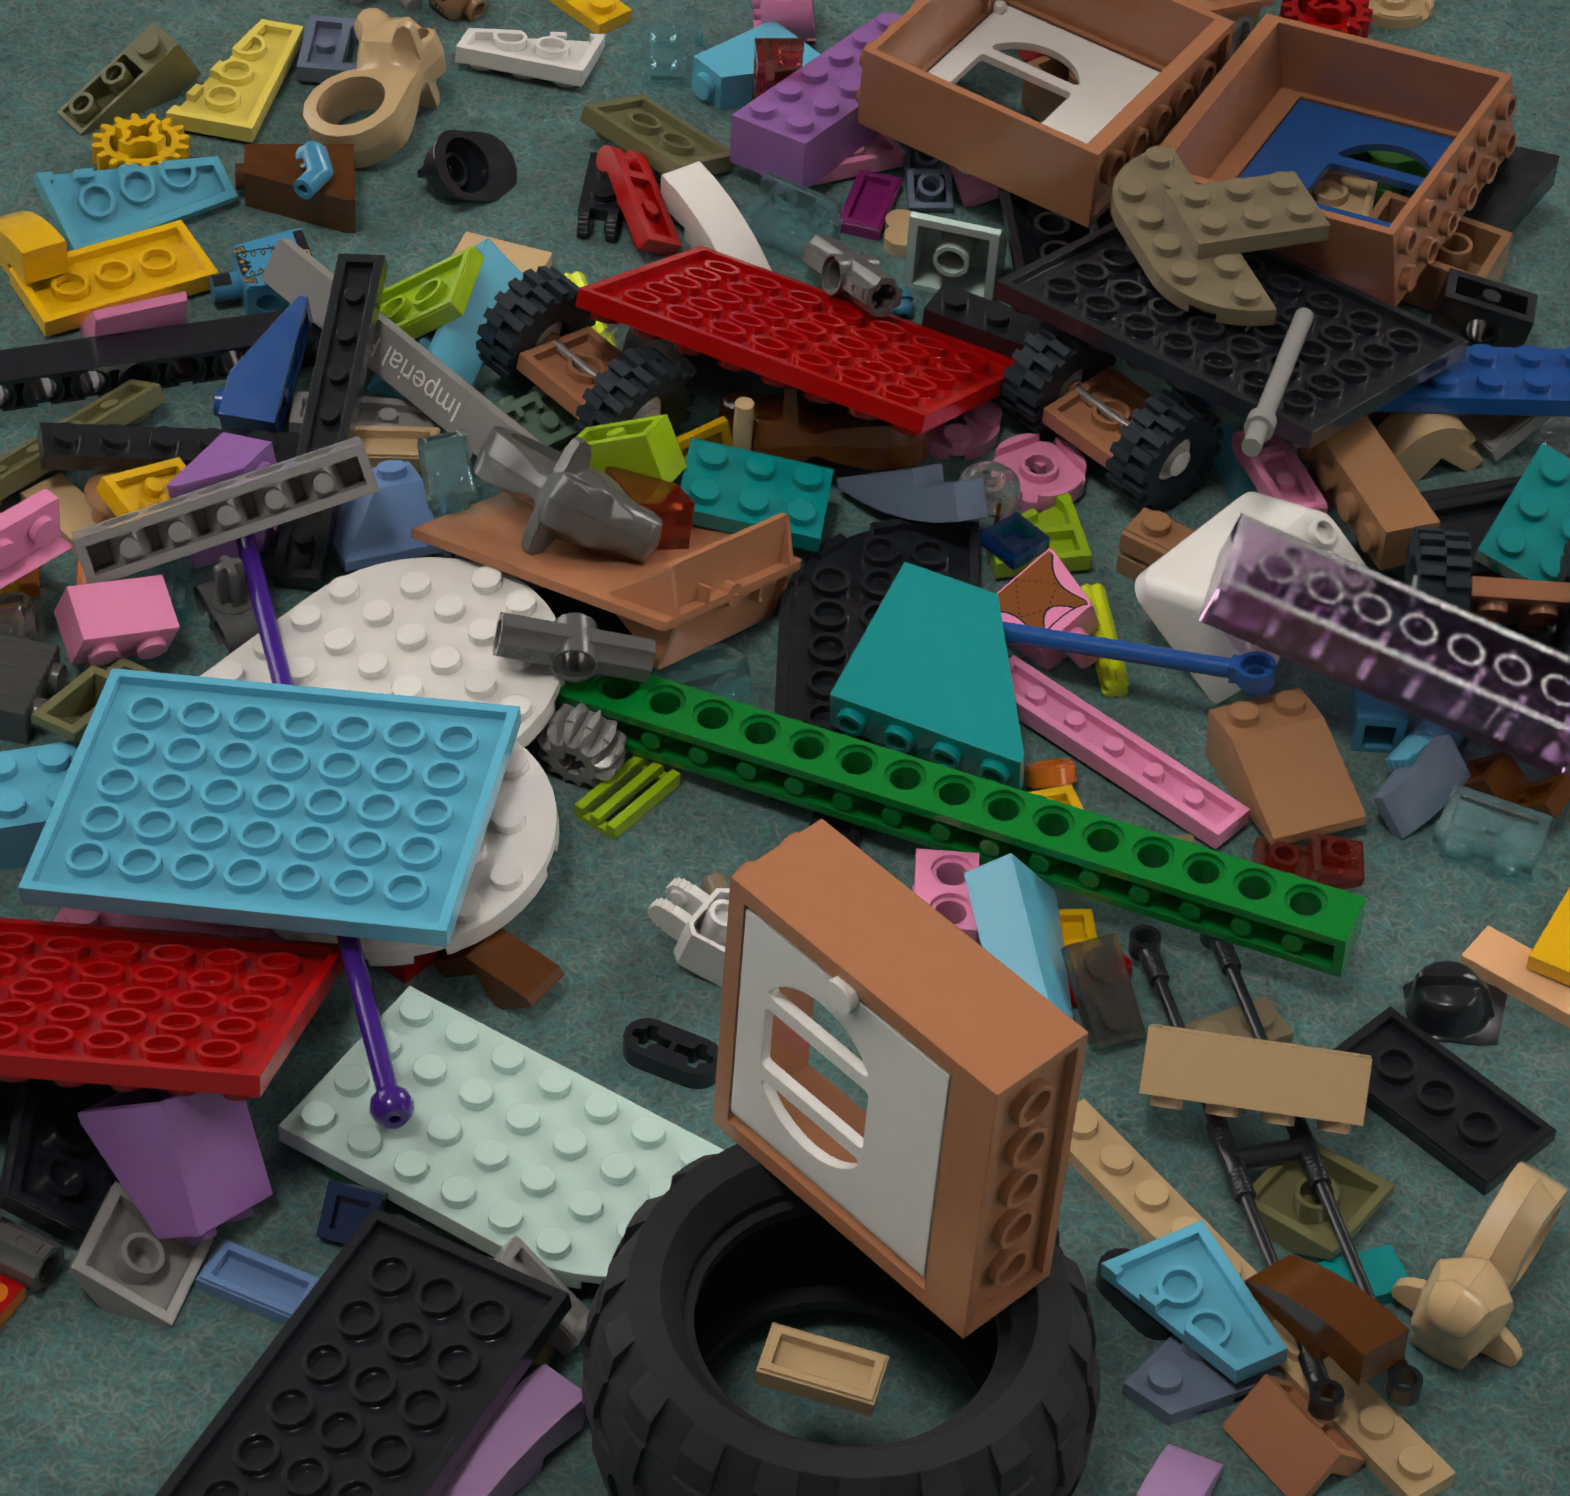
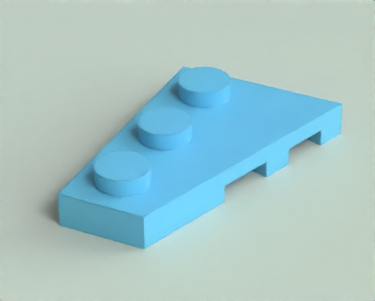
(1200, 1299)

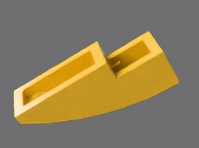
(31, 247)

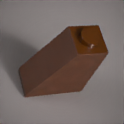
(269, 181)

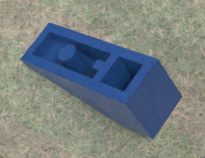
(265, 378)

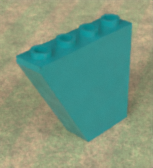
(935, 678)

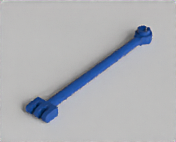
(1250, 672)

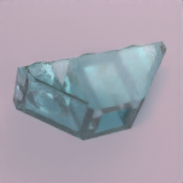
(448, 471)

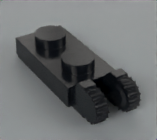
(598, 203)

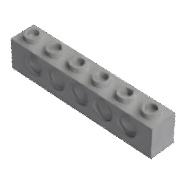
(225, 511)

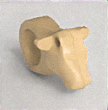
(393, 75)
(1469, 1297)

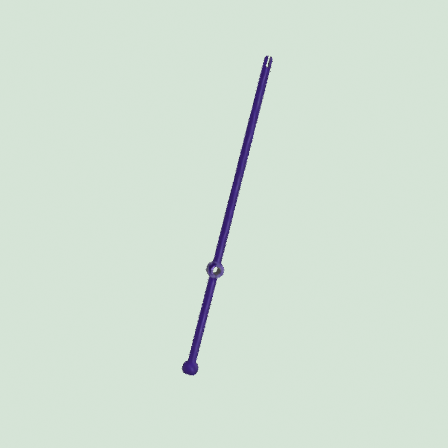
(390, 1104)

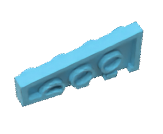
(126, 200)

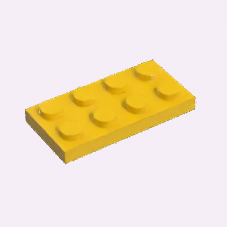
(115, 274)

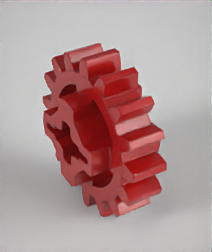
(1338, 15)

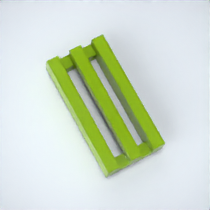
(637, 809)

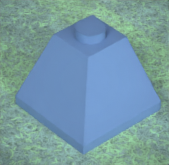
(381, 523)

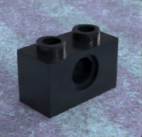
(1484, 310)

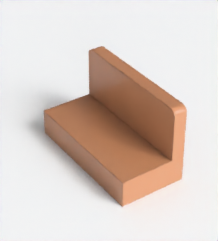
(1287, 1440)

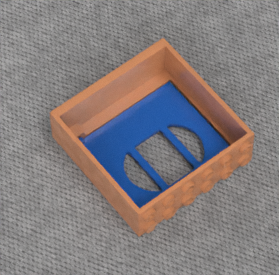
(1315, 95)

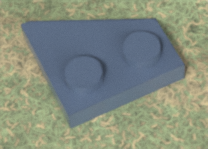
(1181, 1383)

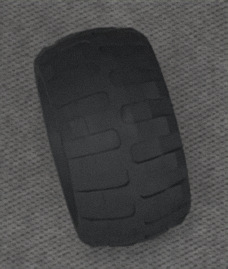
(744, 1250)

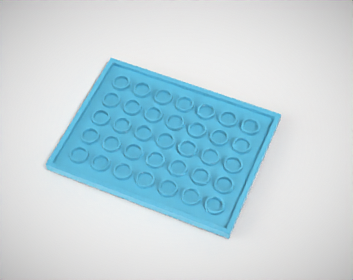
(274, 807)

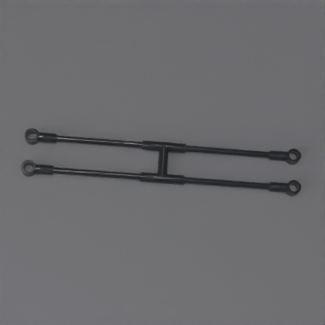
(1299, 1147)

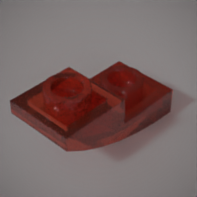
(1324, 860)

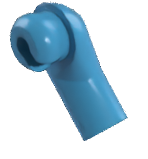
(317, 167)

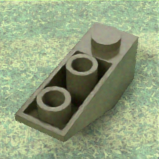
(137, 79)

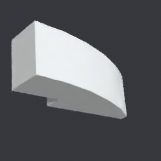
(709, 214)

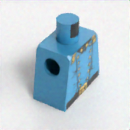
(245, 280)

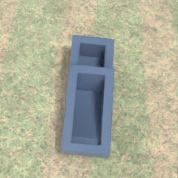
(918, 494)

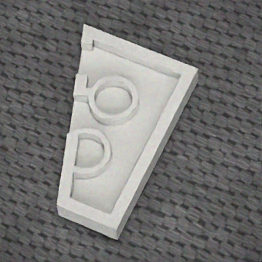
(544, 58)

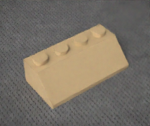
(1257, 1076)

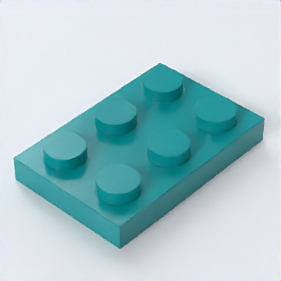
(746, 487)
(1533, 523)

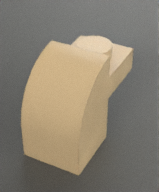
(1425, 438)

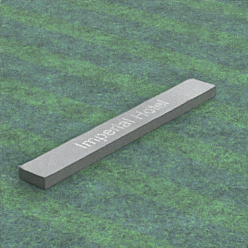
(394, 353)

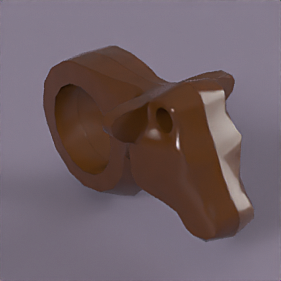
(801, 432)

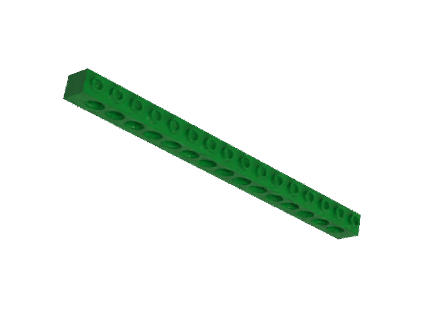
(973, 814)

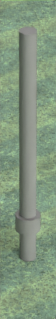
(1262, 420)

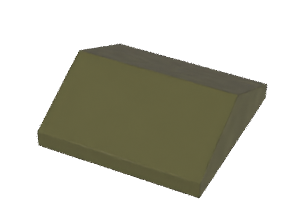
(1295, 1212)

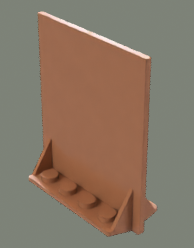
(673, 597)

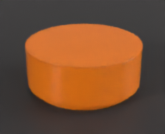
(1050, 773)

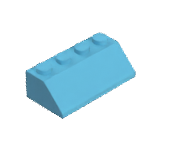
(456, 340)

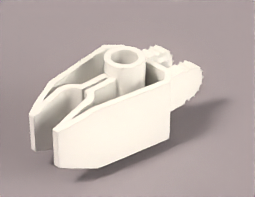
(697, 924)

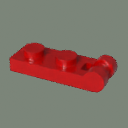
(640, 200)

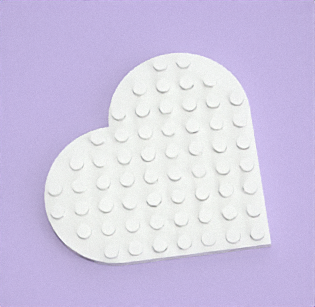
(431, 635)

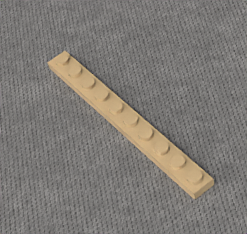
(1156, 1209)

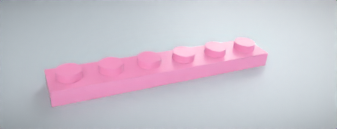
(1125, 757)

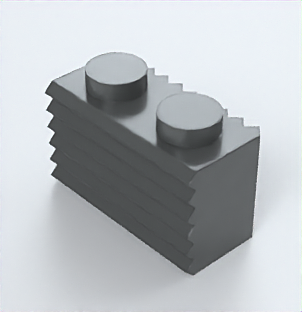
(27, 680)

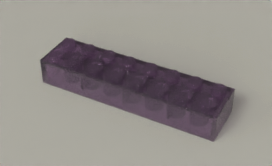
(1392, 643)

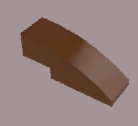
(1331, 1316)

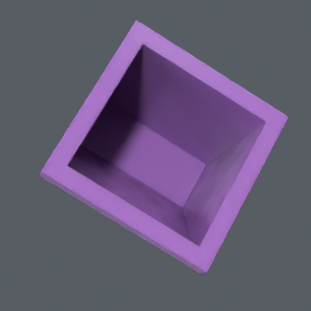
(181, 1158)

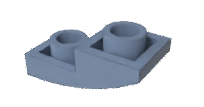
(926, 182)
(1421, 791)

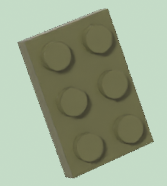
(662, 136)

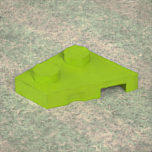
(1065, 535)

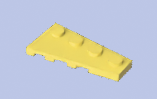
(244, 86)

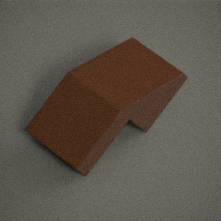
(1502, 778)
(506, 968)

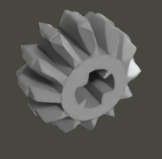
(582, 745)

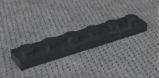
(129, 447)

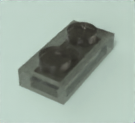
(1103, 992)

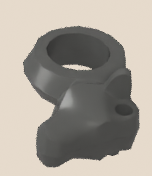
(567, 496)

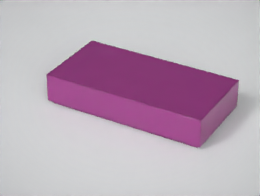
(869, 203)

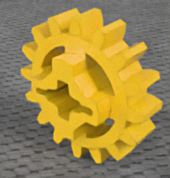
(139, 142)

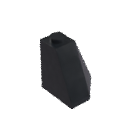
(1515, 189)

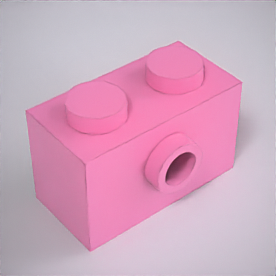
(116, 620)

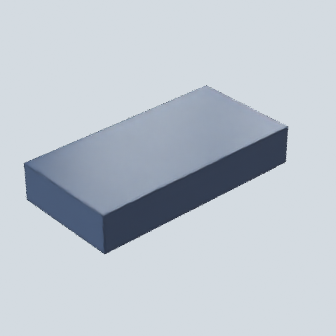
(254, 1282)

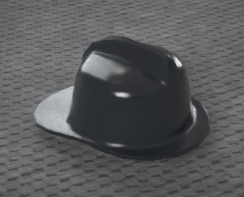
(469, 167)
(1455, 1004)

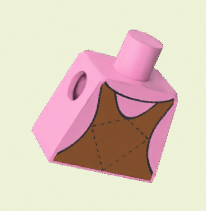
(1050, 599)

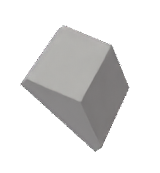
(130, 1268)

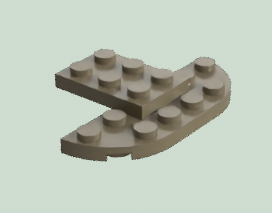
(1195, 233)

